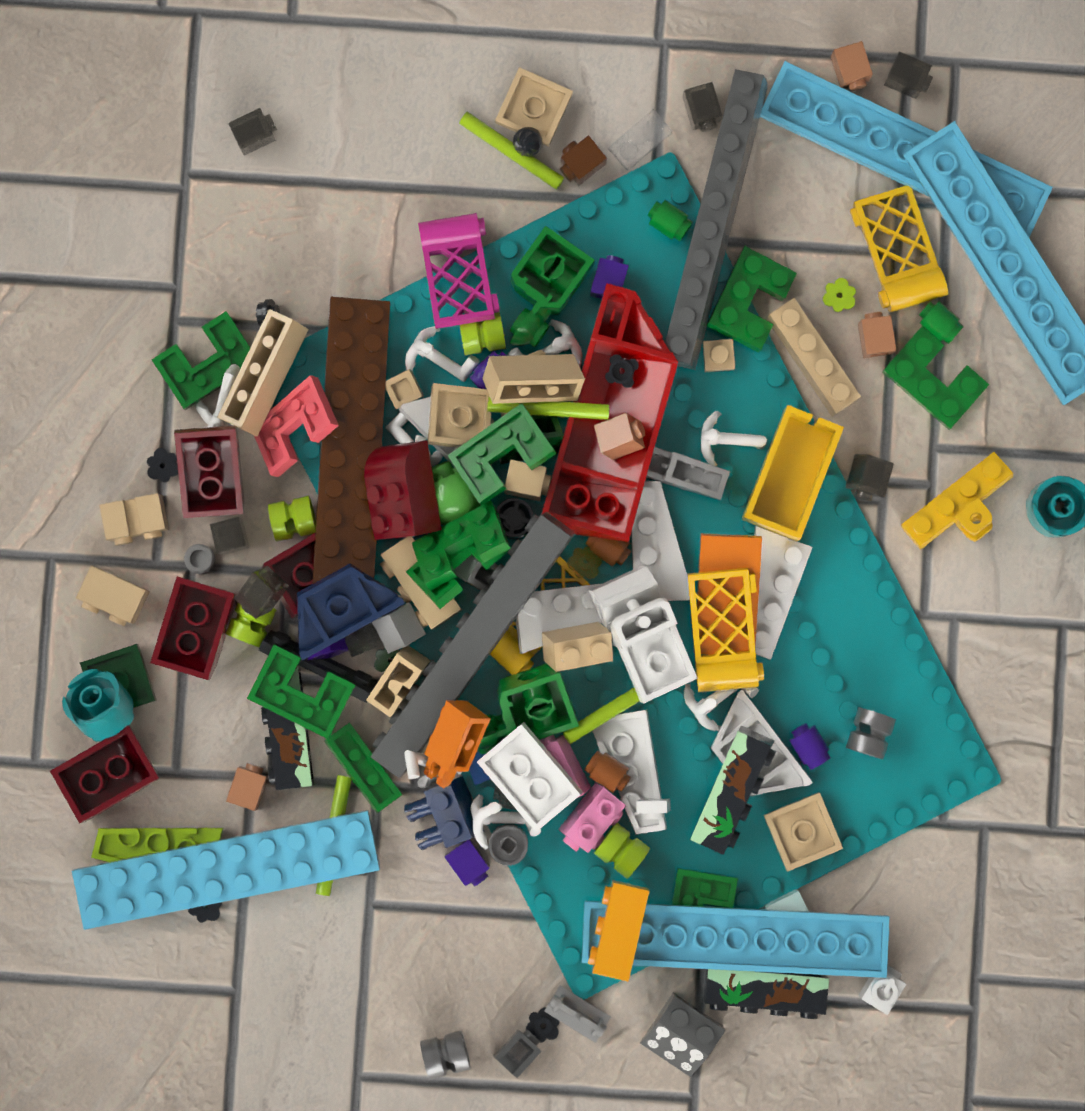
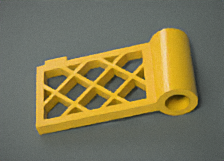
(907, 286)
(507, 649)
(730, 669)

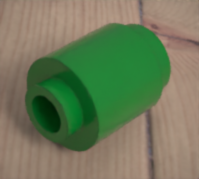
(669, 220)
(940, 321)

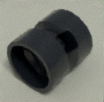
(514, 517)

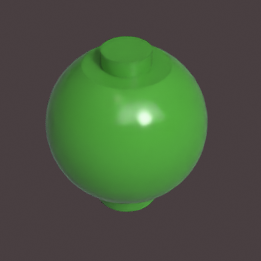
(452, 493)

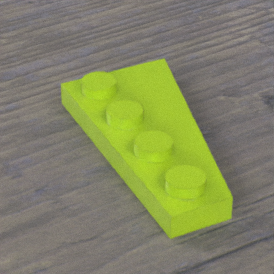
(125, 843)

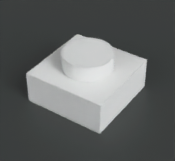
(653, 807)

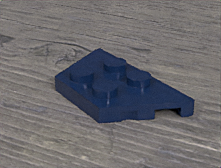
(340, 607)

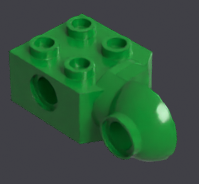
(547, 280)
(531, 697)

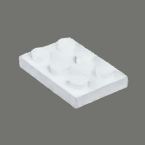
(529, 777)

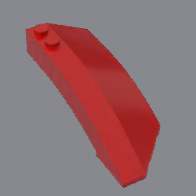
(588, 488)

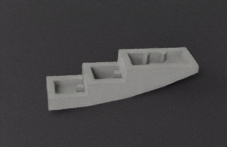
(687, 473)

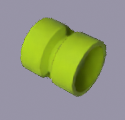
(483, 335)
(303, 518)
(248, 628)
(623, 851)

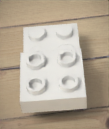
(644, 633)

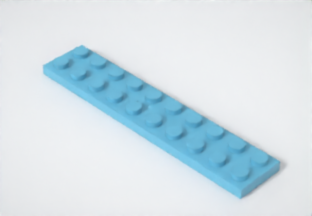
(879, 137)
(1003, 257)
(226, 869)
(754, 940)

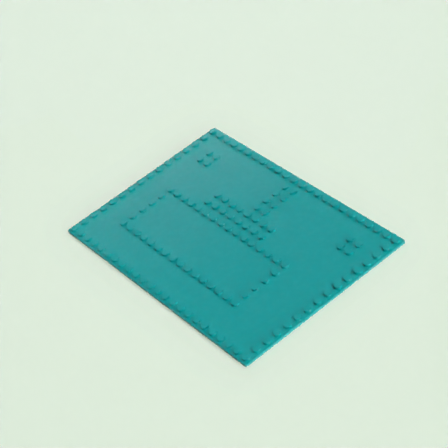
(842, 643)

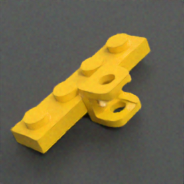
(960, 504)

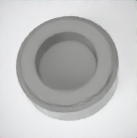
(199, 559)

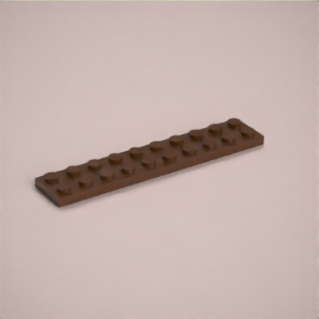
(357, 395)

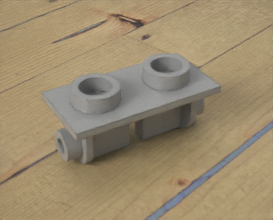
(578, 1014)

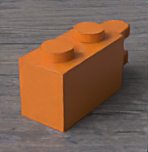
(454, 741)

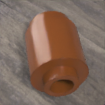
(609, 550)
(608, 772)

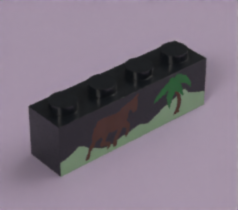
(288, 747)
(732, 790)
(767, 991)

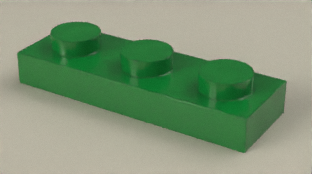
(363, 769)

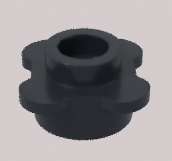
(615, 376)

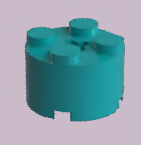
(1043, 499)
(98, 704)

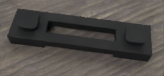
(362, 680)

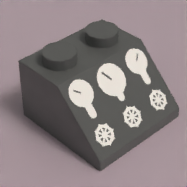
(683, 1035)

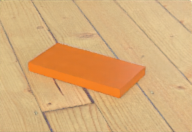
(727, 553)

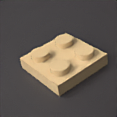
(535, 104)
(457, 414)
(803, 831)

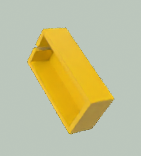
(792, 473)

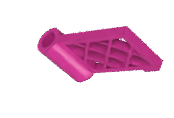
(455, 236)

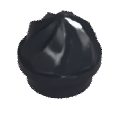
(527, 141)

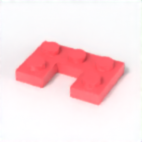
(303, 405)

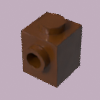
(581, 160)

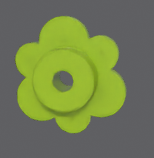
(841, 287)

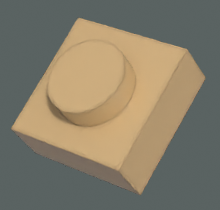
(718, 355)
(403, 389)

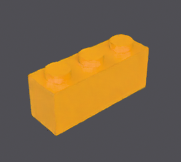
(618, 930)

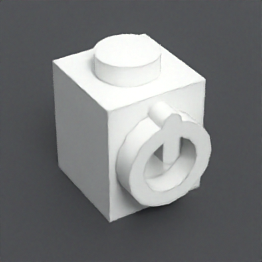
(883, 992)

